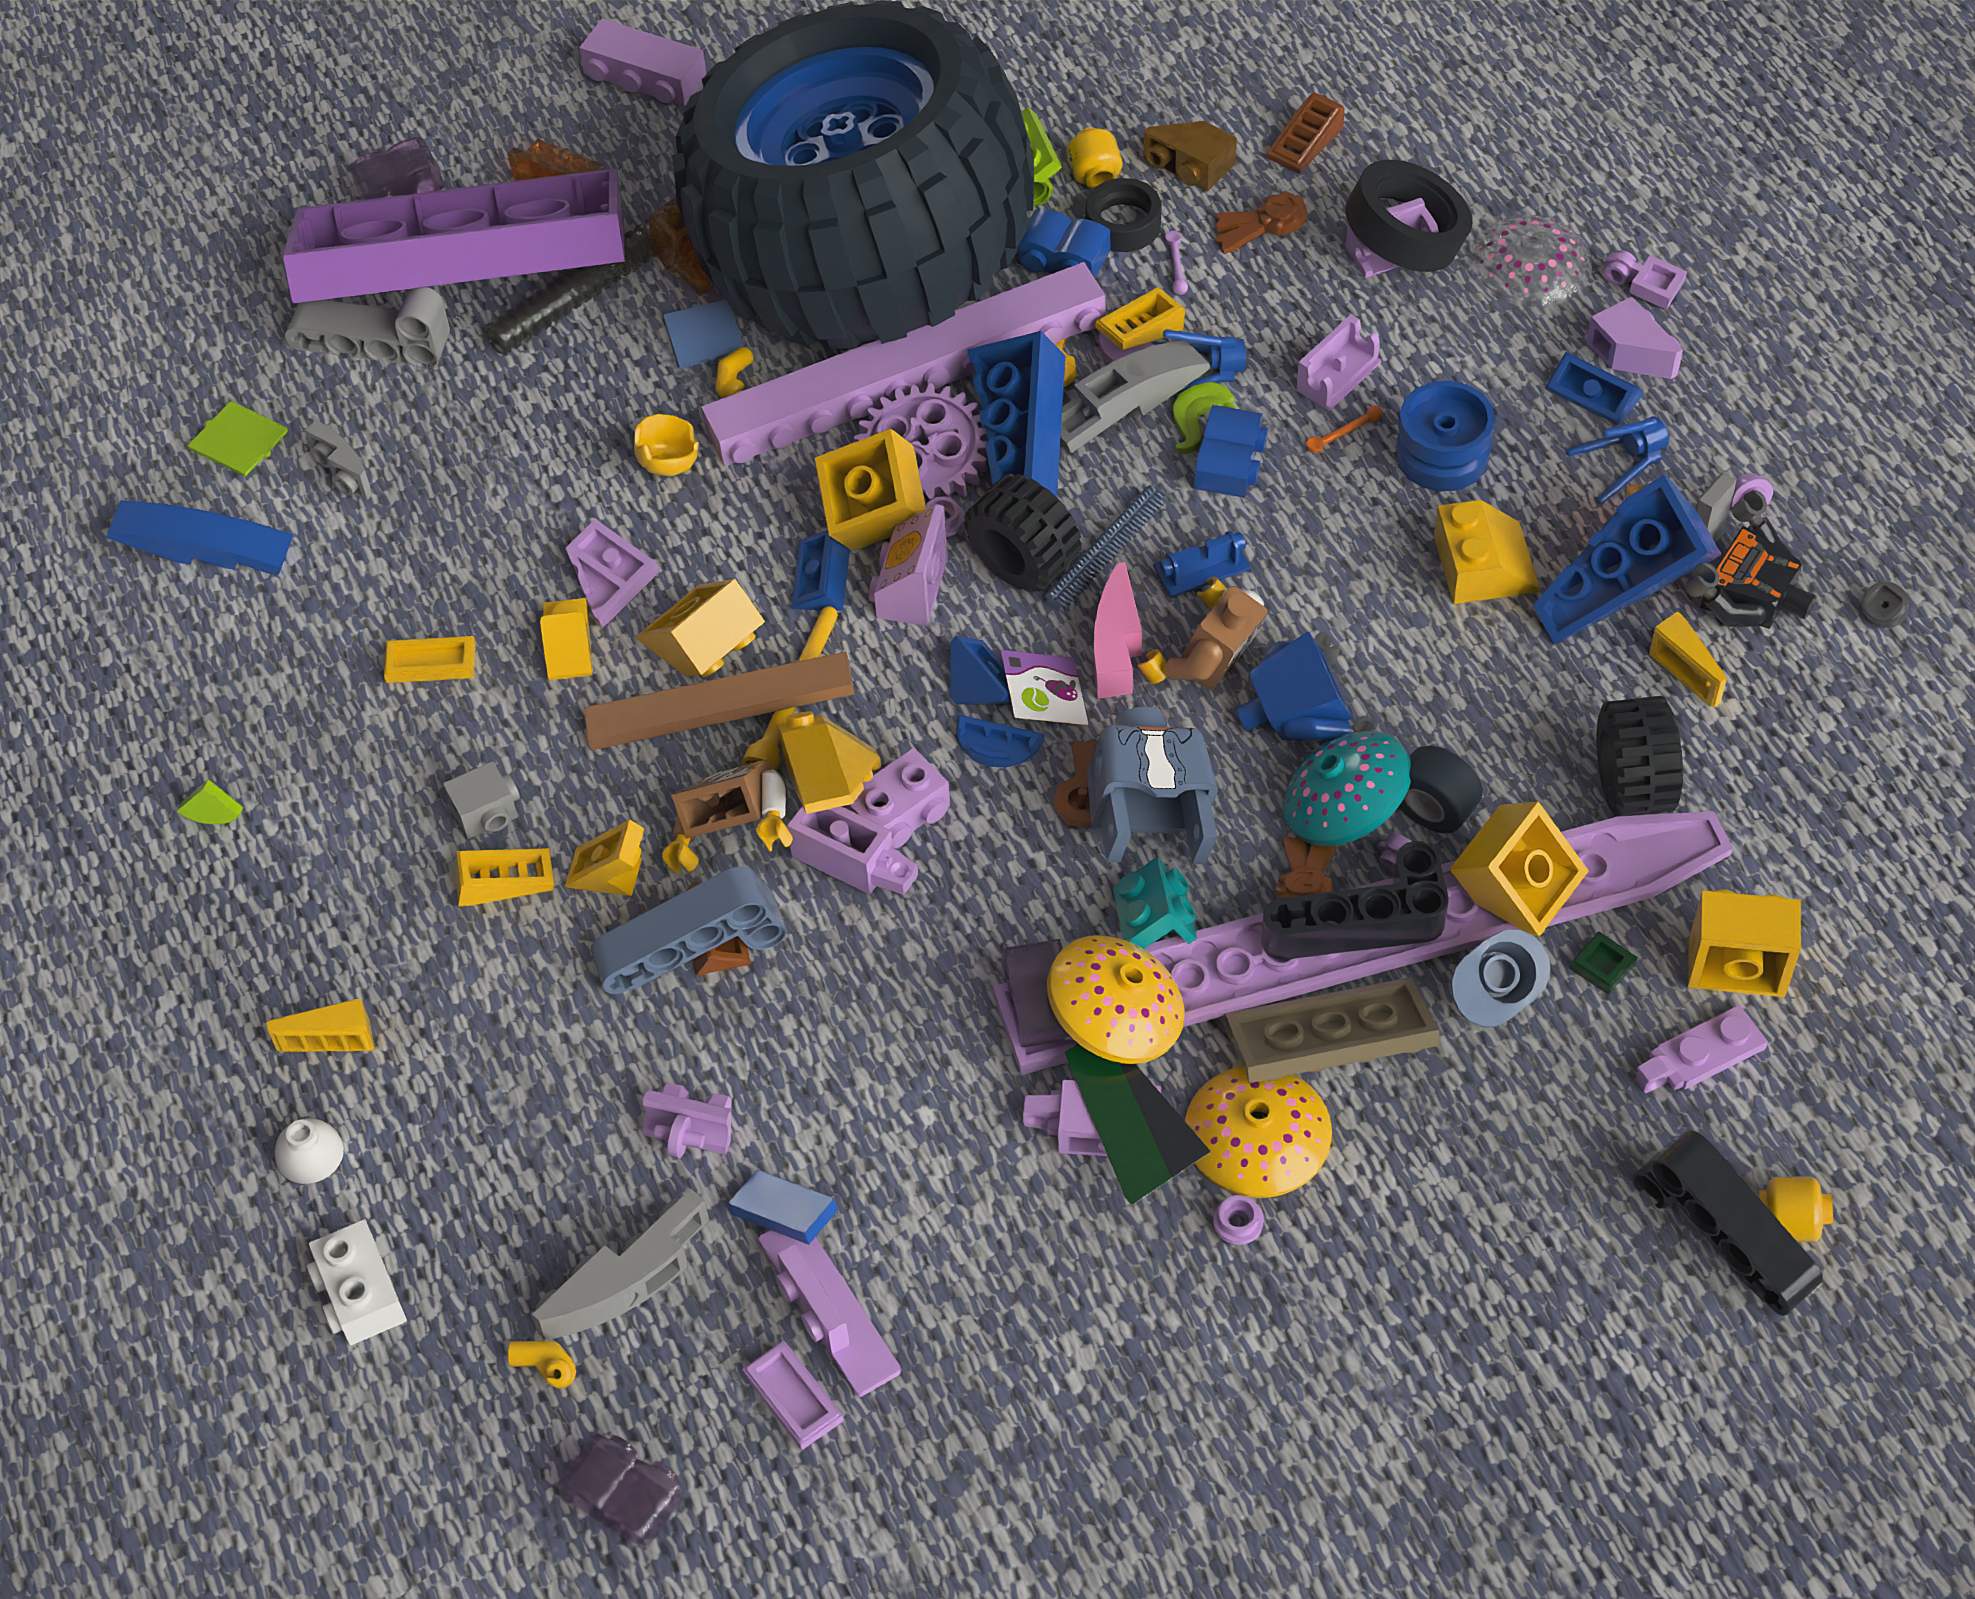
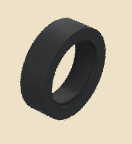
(1395, 239)

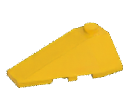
(825, 761)

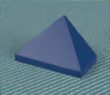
(976, 674)

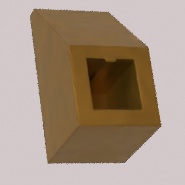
(1192, 151)

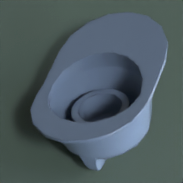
(1500, 977)

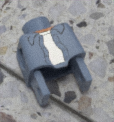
(1151, 782)

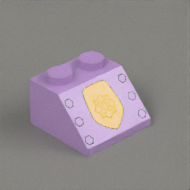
(911, 568)

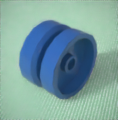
(1444, 435)

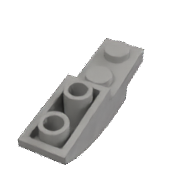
(1131, 382)
(613, 1284)

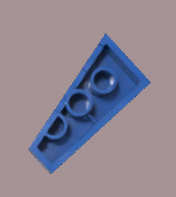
(1021, 405)

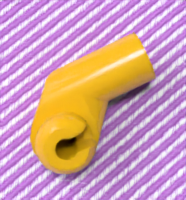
(728, 370)

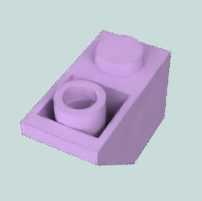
(1633, 341)

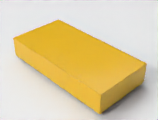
(429, 659)

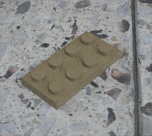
(1331, 1030)

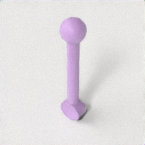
(1179, 286)

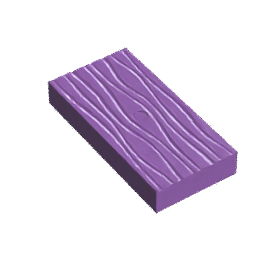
(455, 235)

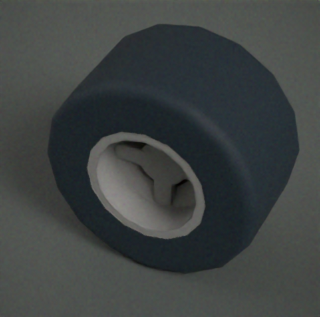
(1441, 790)

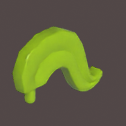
(1192, 404)

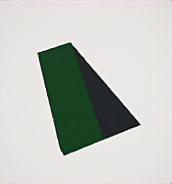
(1135, 1123)

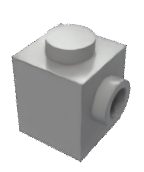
(482, 800)

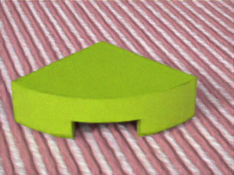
(210, 805)

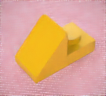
(566, 639)
(608, 861)

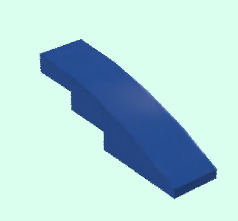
(199, 534)

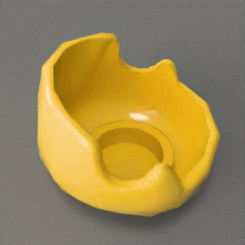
(665, 445)

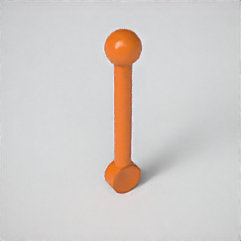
(1316, 444)

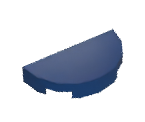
(996, 743)

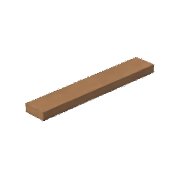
(718, 700)

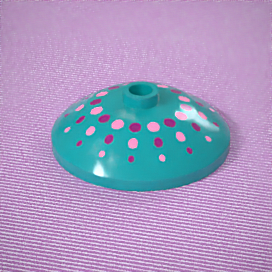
(1347, 788)

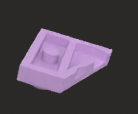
(609, 570)

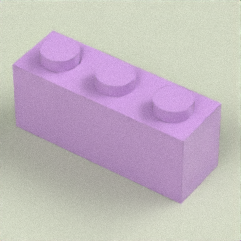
(642, 62)

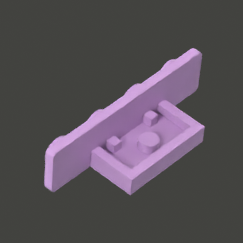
(831, 1311)

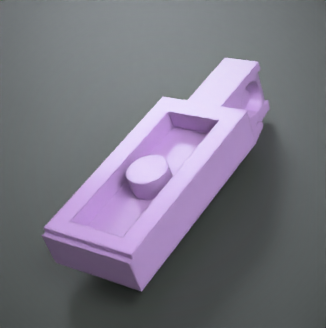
(1702, 1051)

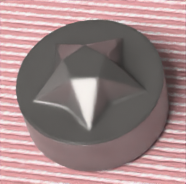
(1885, 604)

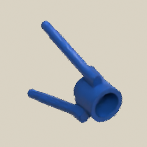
(1223, 353)
(1639, 439)

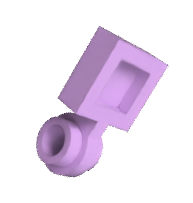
(1653, 281)

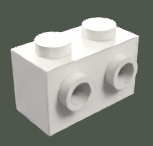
(356, 1282)

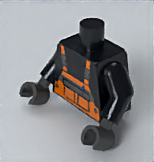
(1754, 575)

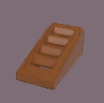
(1317, 112)

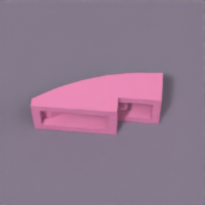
(1116, 636)

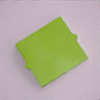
(237, 438)

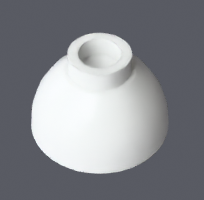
(308, 1151)

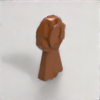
(1277, 216)
(1072, 796)
(1306, 869)

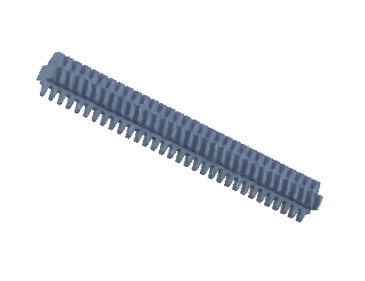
(1105, 548)

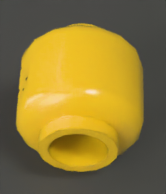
(1094, 156)
(1798, 1205)

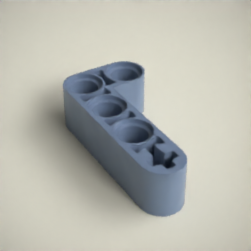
(687, 927)

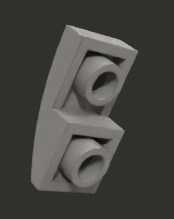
(334, 452)

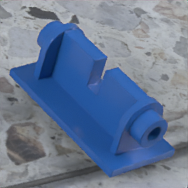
(1193, 566)

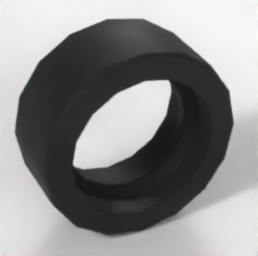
(1126, 192)

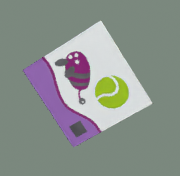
(1044, 687)

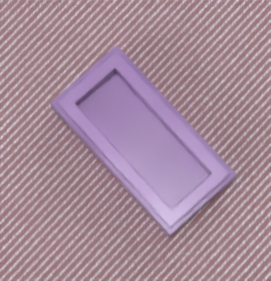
(793, 1395)

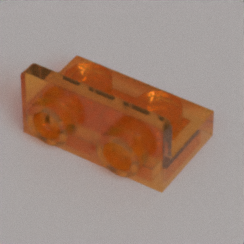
(548, 160)

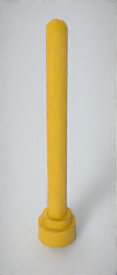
(767, 747)

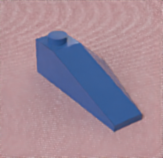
(1637, 552)

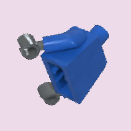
(1300, 692)

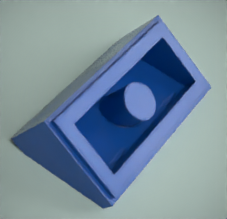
(1593, 388)
(820, 573)

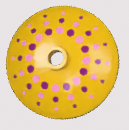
(1115, 999)
(1260, 1154)

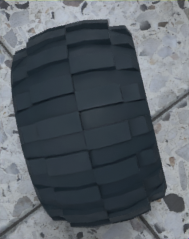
(854, 173)

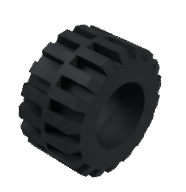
(1022, 532)
(1639, 756)

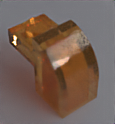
(675, 247)

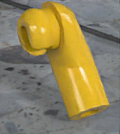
(547, 1357)

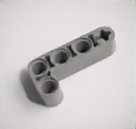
(370, 332)

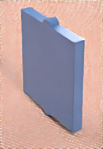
(703, 333)

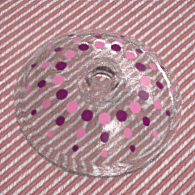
(1530, 261)

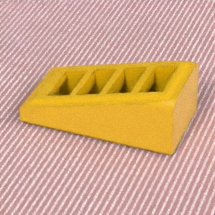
(1156, 304)
(1686, 657)
(489, 889)
(327, 1028)

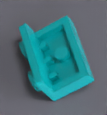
(1153, 904)

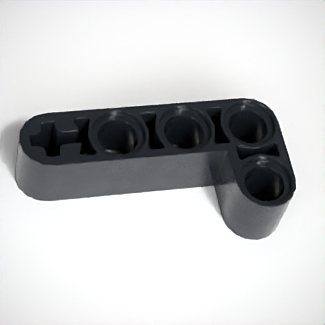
(1286, 918)
(1731, 1219)

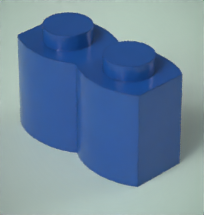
(1059, 243)
(1229, 451)

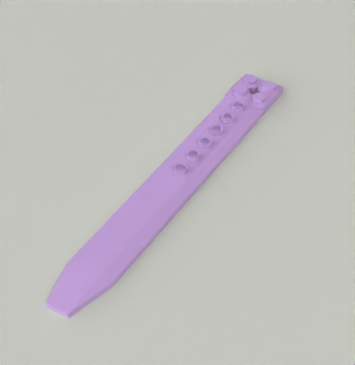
(1231, 971)

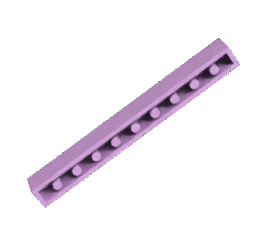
(853, 381)

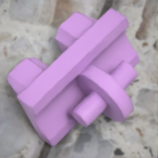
(687, 1122)

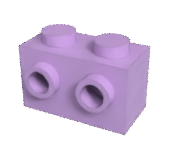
(904, 796)

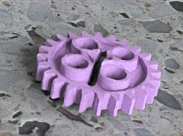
(956, 432)

